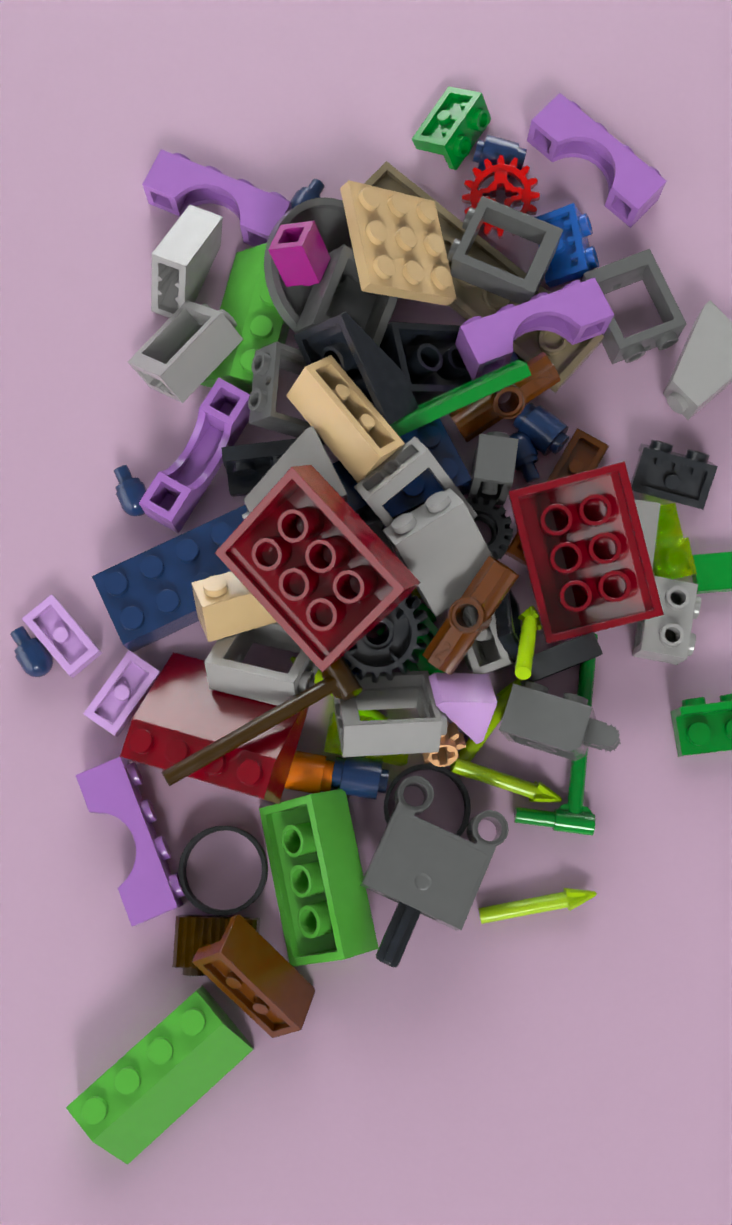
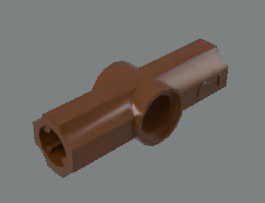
(486, 412)
(486, 595)

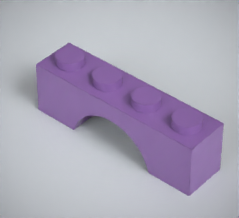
(566, 132)
(178, 182)
(573, 312)
(182, 485)
(150, 885)

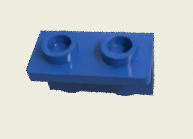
(573, 253)

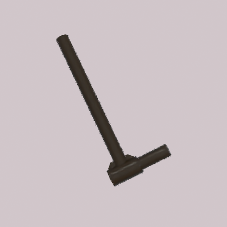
(336, 680)

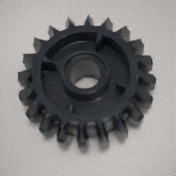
(393, 646)

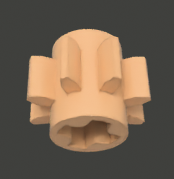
(448, 748)

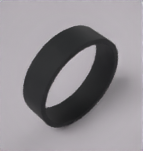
(563, 657)
(467, 805)
(183, 877)

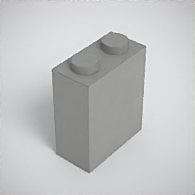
(439, 548)

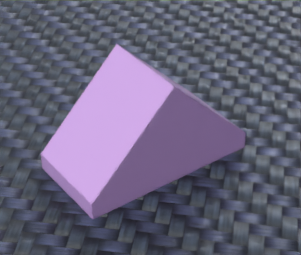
(466, 701)

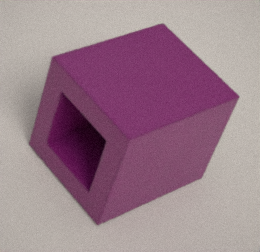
(299, 254)

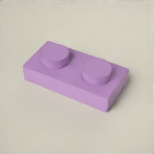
(62, 636)
(122, 693)

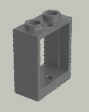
(624, 273)
(493, 278)
(321, 295)
(265, 387)

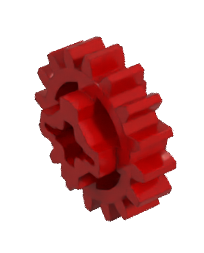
(518, 195)

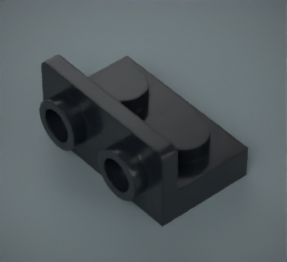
(250, 463)
(673, 475)

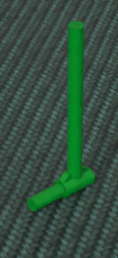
(571, 816)

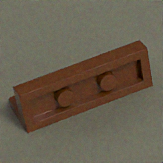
(257, 978)

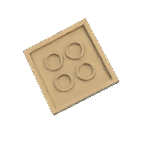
(397, 244)

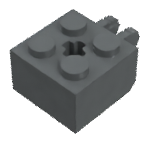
(555, 723)

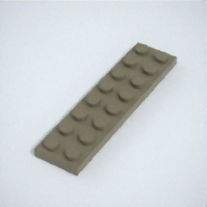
(475, 301)

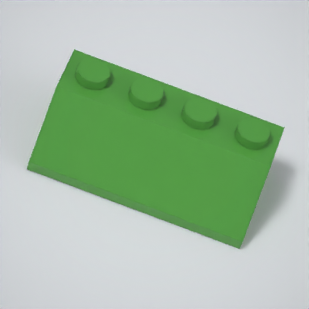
(255, 315)
(318, 878)
(160, 1077)

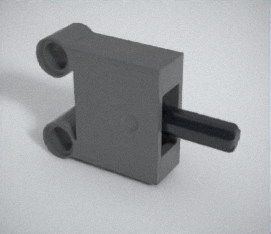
(427, 869)

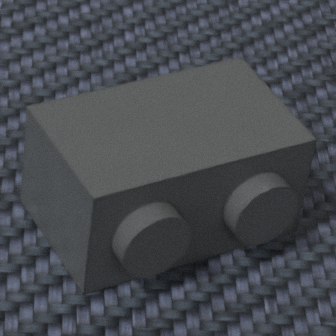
(493, 467)

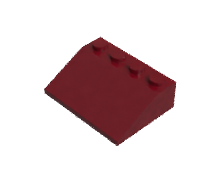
(585, 552)
(316, 566)
(186, 716)

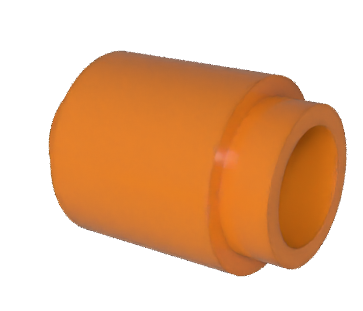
(310, 773)

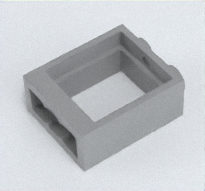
(186, 350)
(400, 471)
(230, 675)
(393, 735)

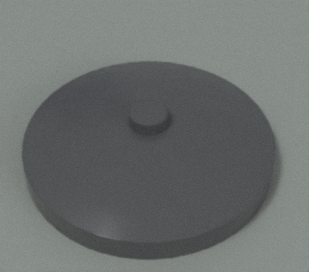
(333, 228)

